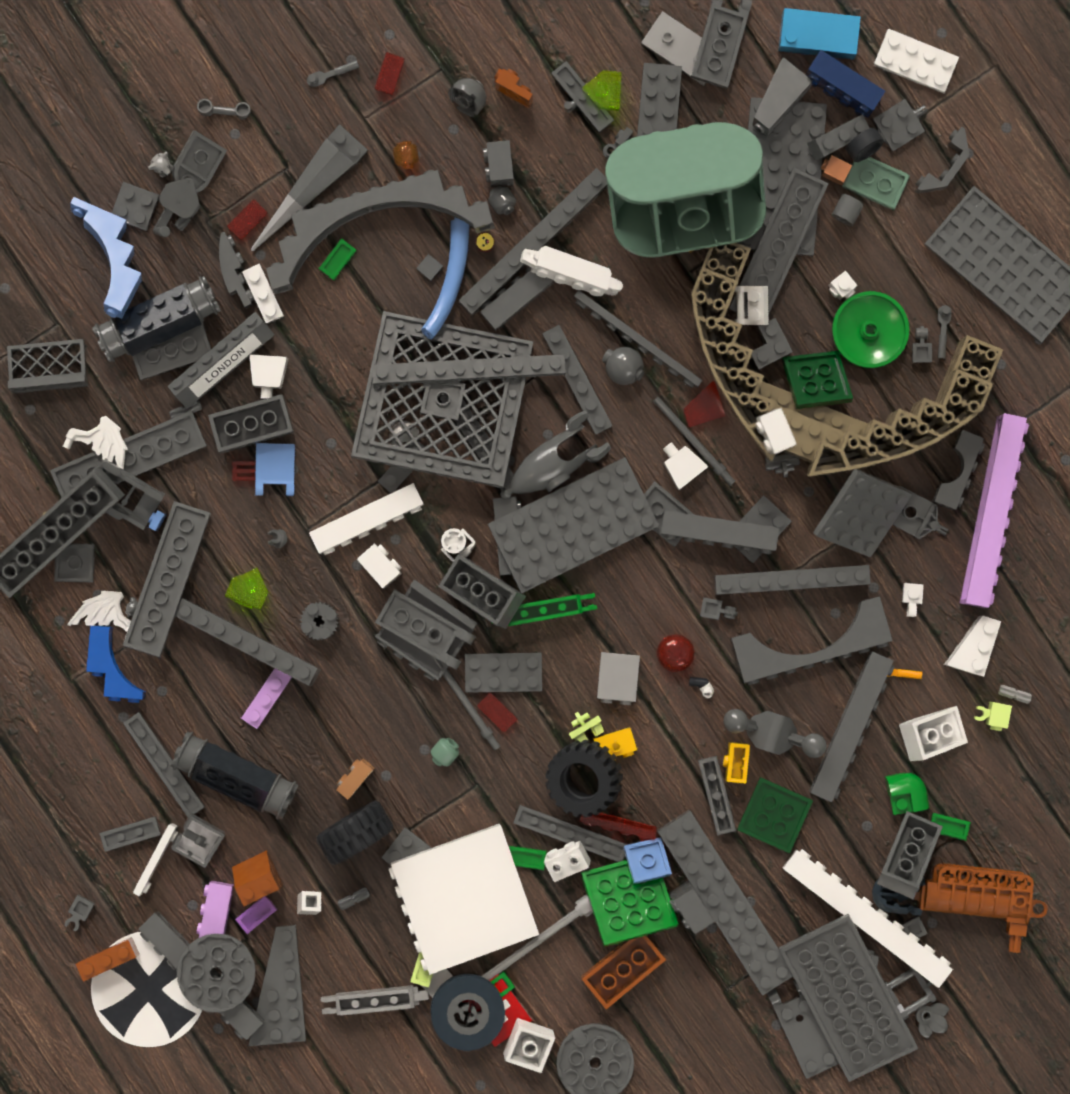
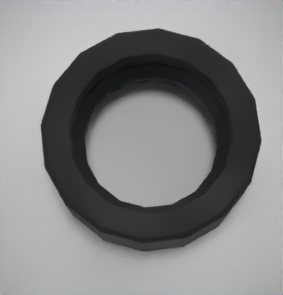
(864, 145)

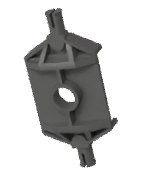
(924, 520)

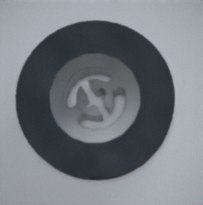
(446, 1004)

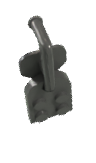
(199, 162)

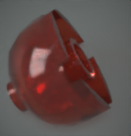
(675, 653)

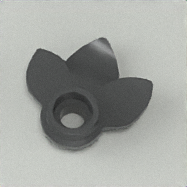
(933, 1021)

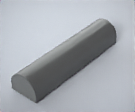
(717, 795)

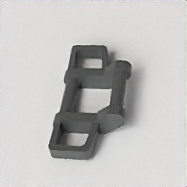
(929, 997)

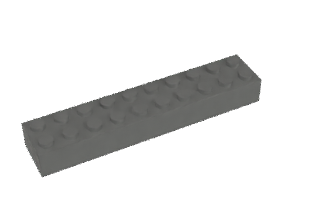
(725, 902)

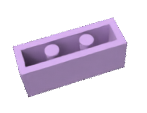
(216, 908)

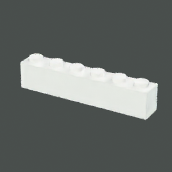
(367, 518)

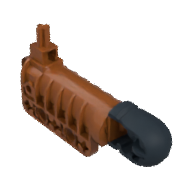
(972, 897)

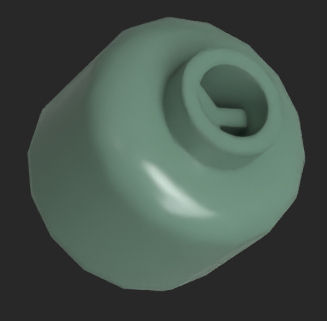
(445, 752)

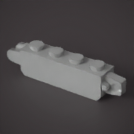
(375, 1000)

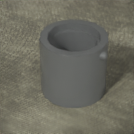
(847, 210)

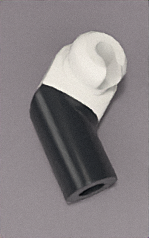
(703, 684)

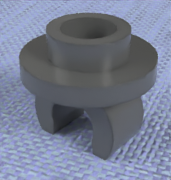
(279, 538)

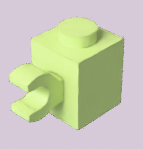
(996, 715)

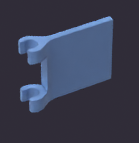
(274, 466)

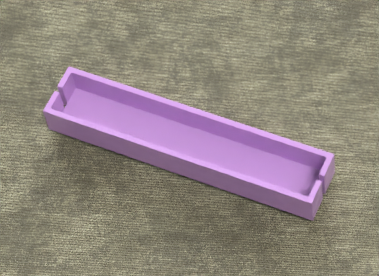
(993, 511)

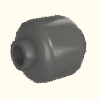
(502, 200)

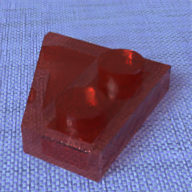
(704, 407)

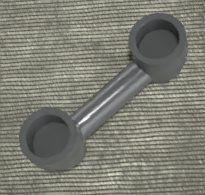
(206, 109)

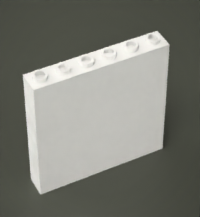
(463, 899)

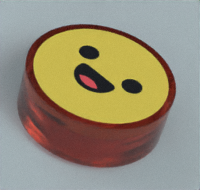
(485, 242)

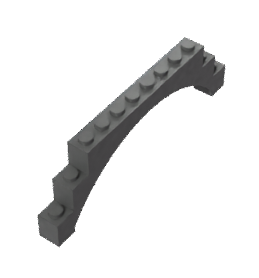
(415, 191)

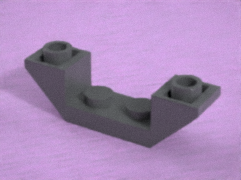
(957, 143)

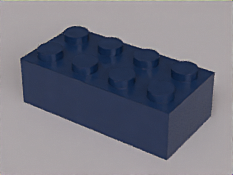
(844, 84)

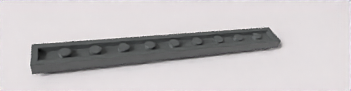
(468, 369)

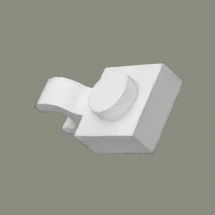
(912, 595)

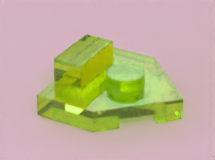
(605, 90)
(248, 590)

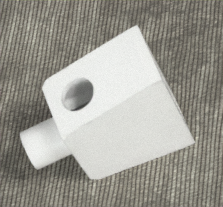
(268, 373)
(682, 465)

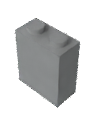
(618, 678)

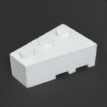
(976, 647)

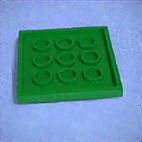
(626, 908)

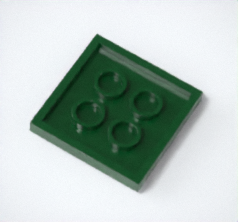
(817, 379)
(774, 815)

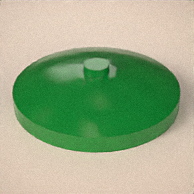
(870, 329)

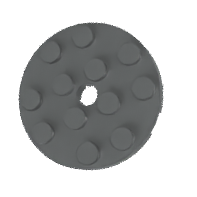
(195, 972)
(590, 1042)

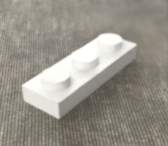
(262, 293)

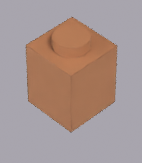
(835, 169)

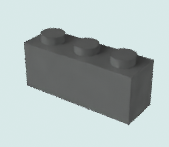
(837, 137)

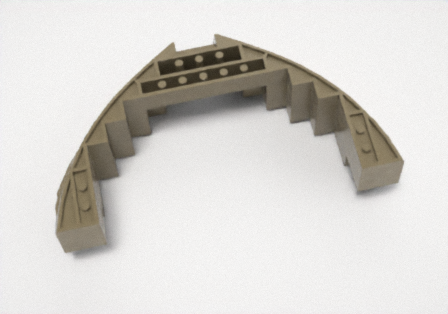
(823, 435)

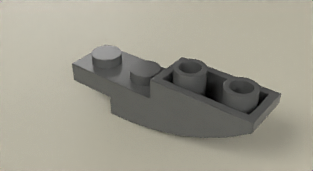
(230, 265)

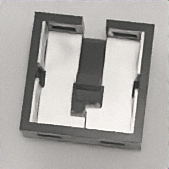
(198, 840)

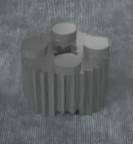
(309, 625)

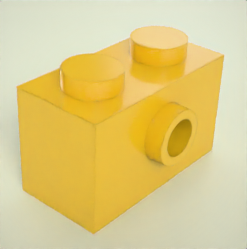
(618, 742)
(736, 762)

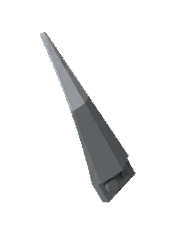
(333, 159)

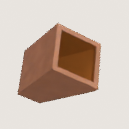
(256, 878)

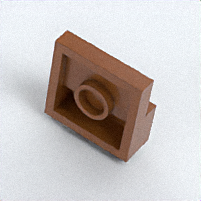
(509, 85)

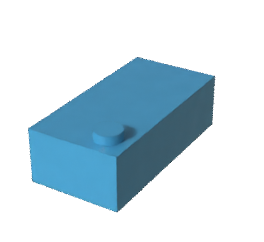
(815, 31)

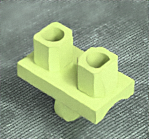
(594, 724)

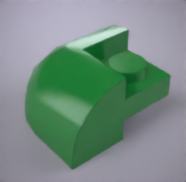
(906, 793)

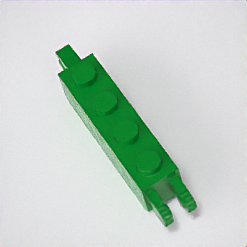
(551, 609)

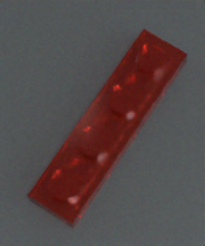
(623, 825)

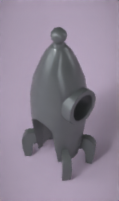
(545, 469)

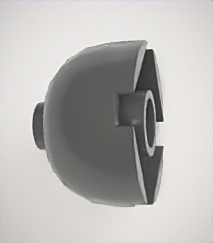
(468, 95)

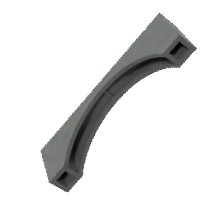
(866, 630)

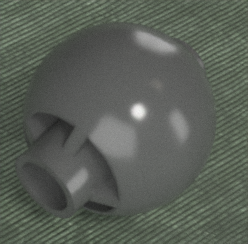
(623, 365)

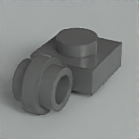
(621, 137)
(921, 351)
(712, 609)

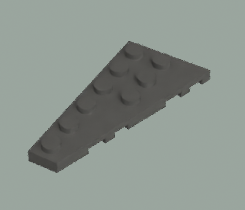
(281, 993)

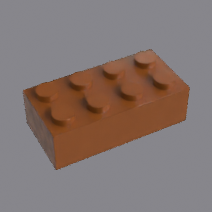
(622, 969)

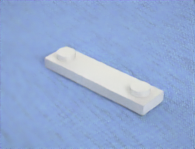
(169, 835)

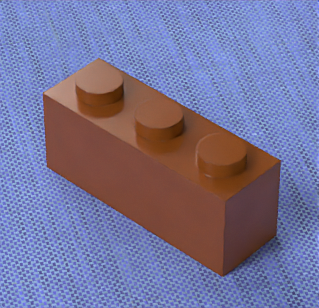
(107, 959)

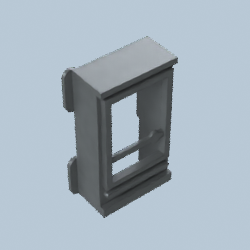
(146, 505)

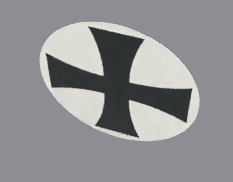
(143, 999)

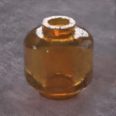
(405, 154)

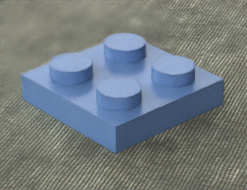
(647, 860)

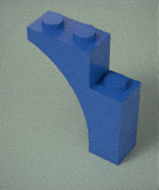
(102, 660)

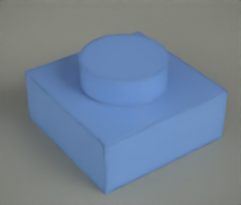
(156, 520)

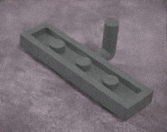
(573, 86)

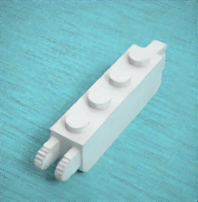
(571, 271)

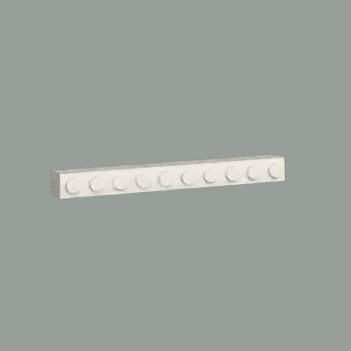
(867, 918)

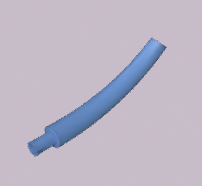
(455, 270)

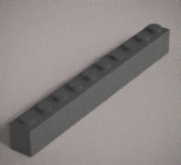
(537, 238)

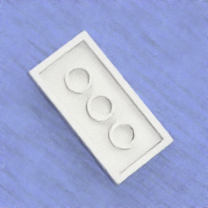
(916, 61)

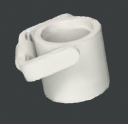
(455, 542)

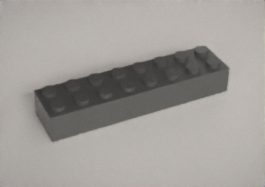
(56, 530)

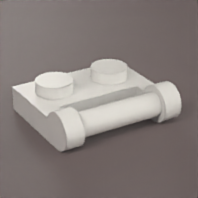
(756, 305)

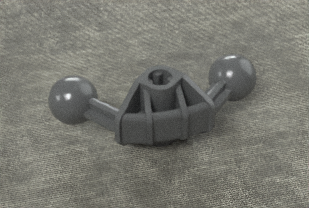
(774, 733)

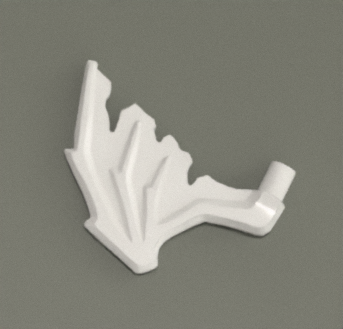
(105, 440)
(103, 610)

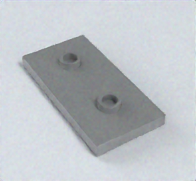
(673, 43)

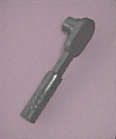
(319, 78)
(943, 318)

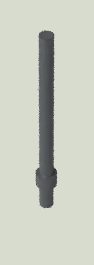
(719, 468)
(486, 732)

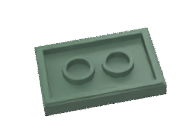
(876, 182)

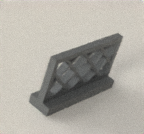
(52, 381)

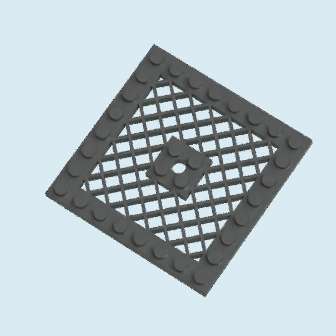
(419, 460)

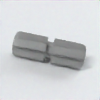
(1012, 693)

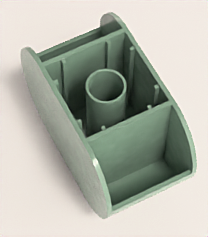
(686, 189)

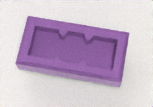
(256, 914)

